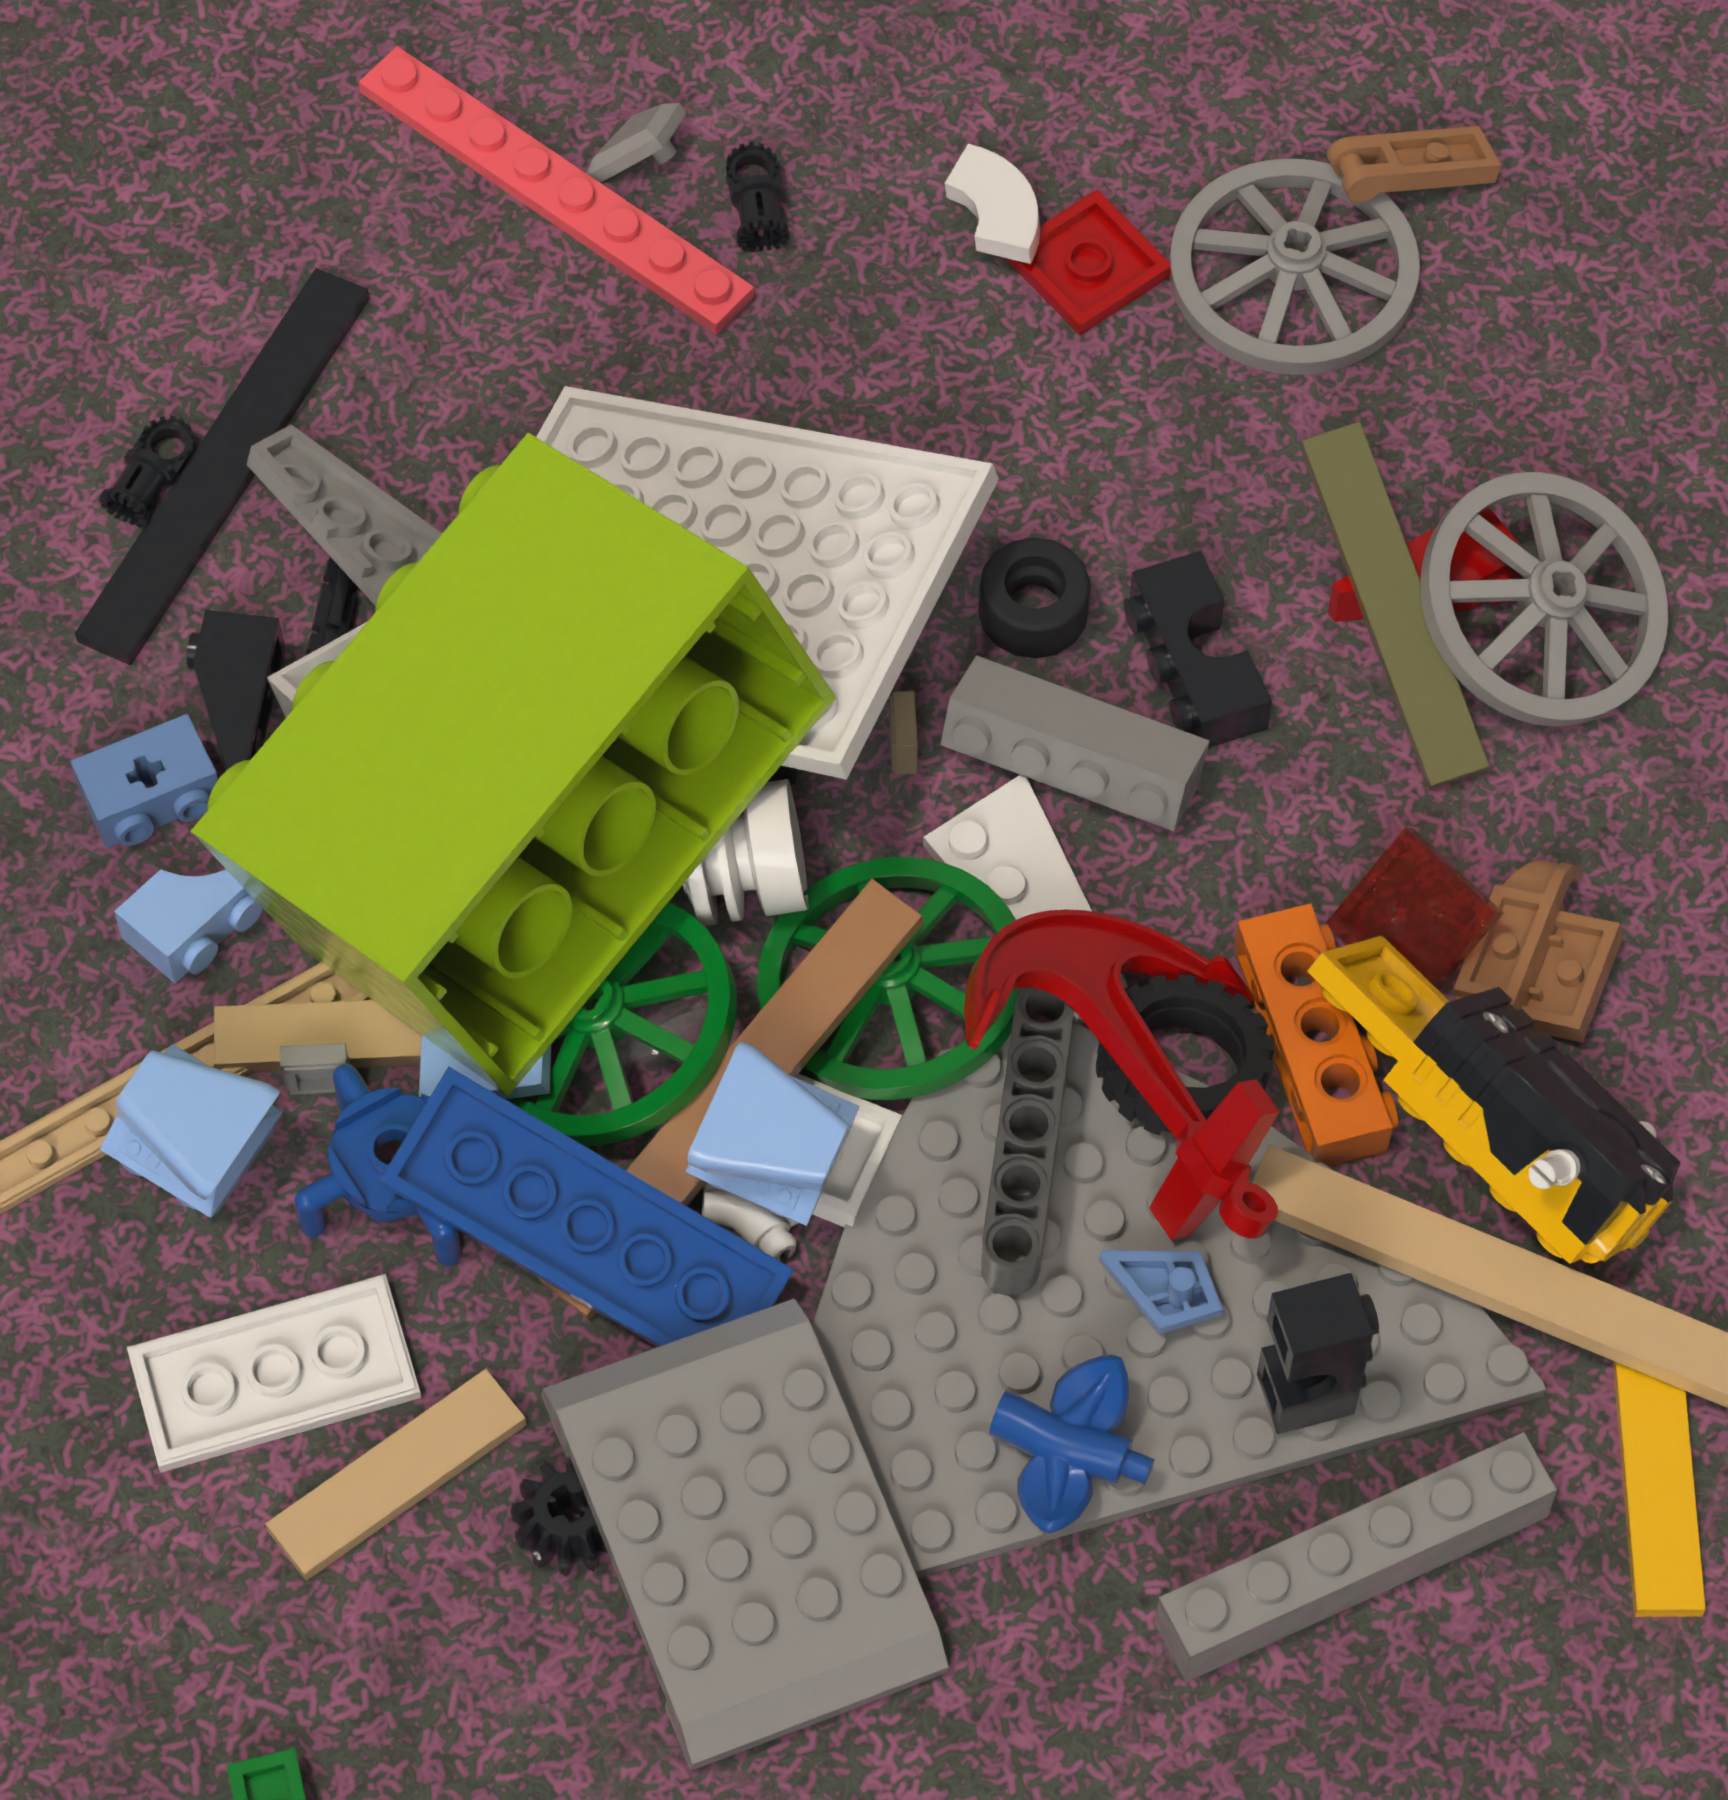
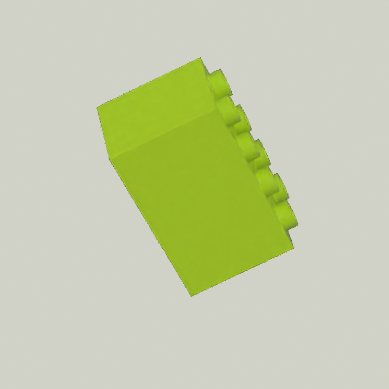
(517, 759)

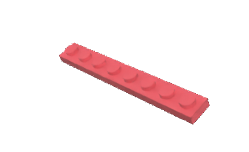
(557, 190)

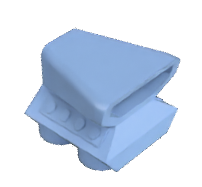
(191, 1127)
(770, 1136)

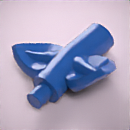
(1071, 1441)

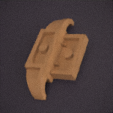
(1541, 954)

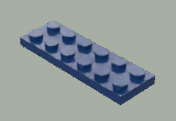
(576, 1217)

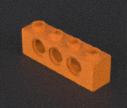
(1329, 1127)

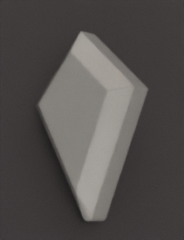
(640, 137)

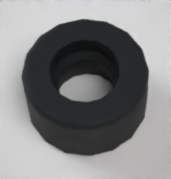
(1032, 630)

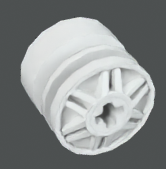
(755, 853)

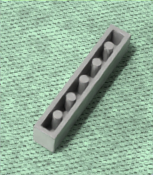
(1354, 1556)

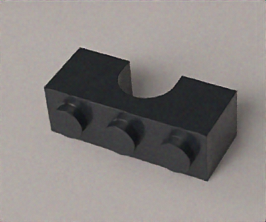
(1211, 694)
(1317, 1353)

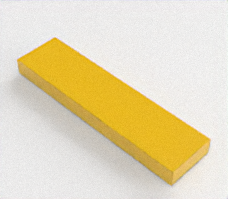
(1658, 1496)

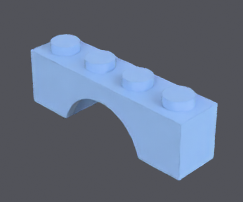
(183, 919)

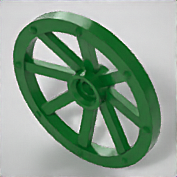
(899, 980)
(616, 1018)

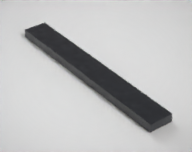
(218, 468)

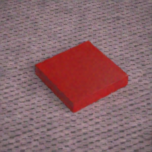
(1092, 263)

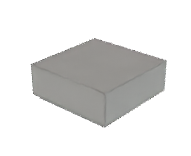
(311, 1067)

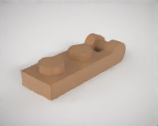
(1413, 161)

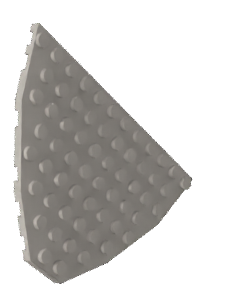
(934, 1348)

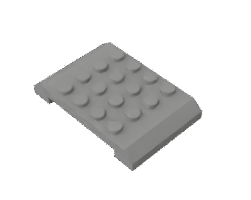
(747, 1532)

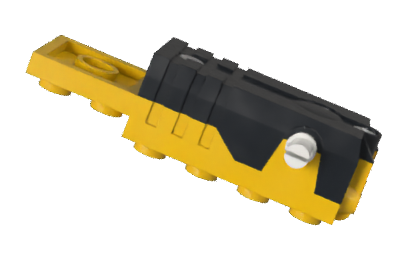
(1508, 1104)

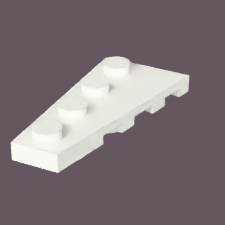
(1011, 851)

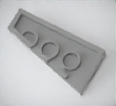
(341, 509)

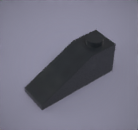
(232, 669)

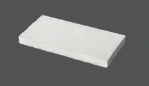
(273, 1373)

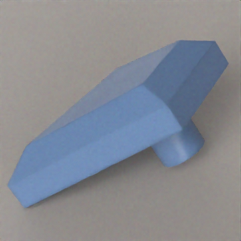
(1165, 1286)

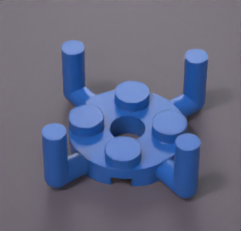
(361, 1129)

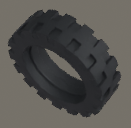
(1207, 1011)

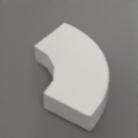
(999, 200)

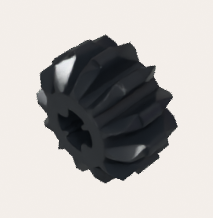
(550, 1532)

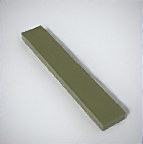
(1392, 605)

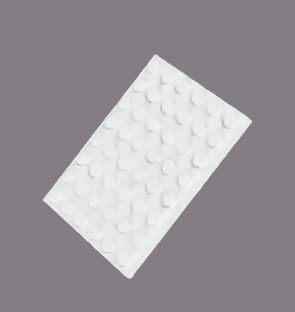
(831, 525)

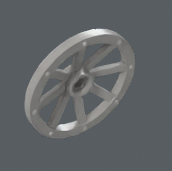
(1291, 268)
(1538, 601)

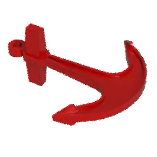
(1081, 962)

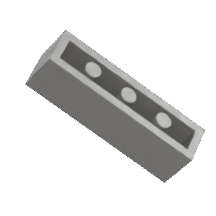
(1074, 742)

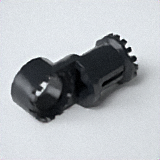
(757, 196)
(148, 472)

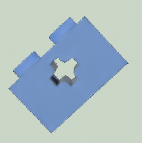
(116, 777)

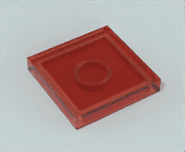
(1418, 907)

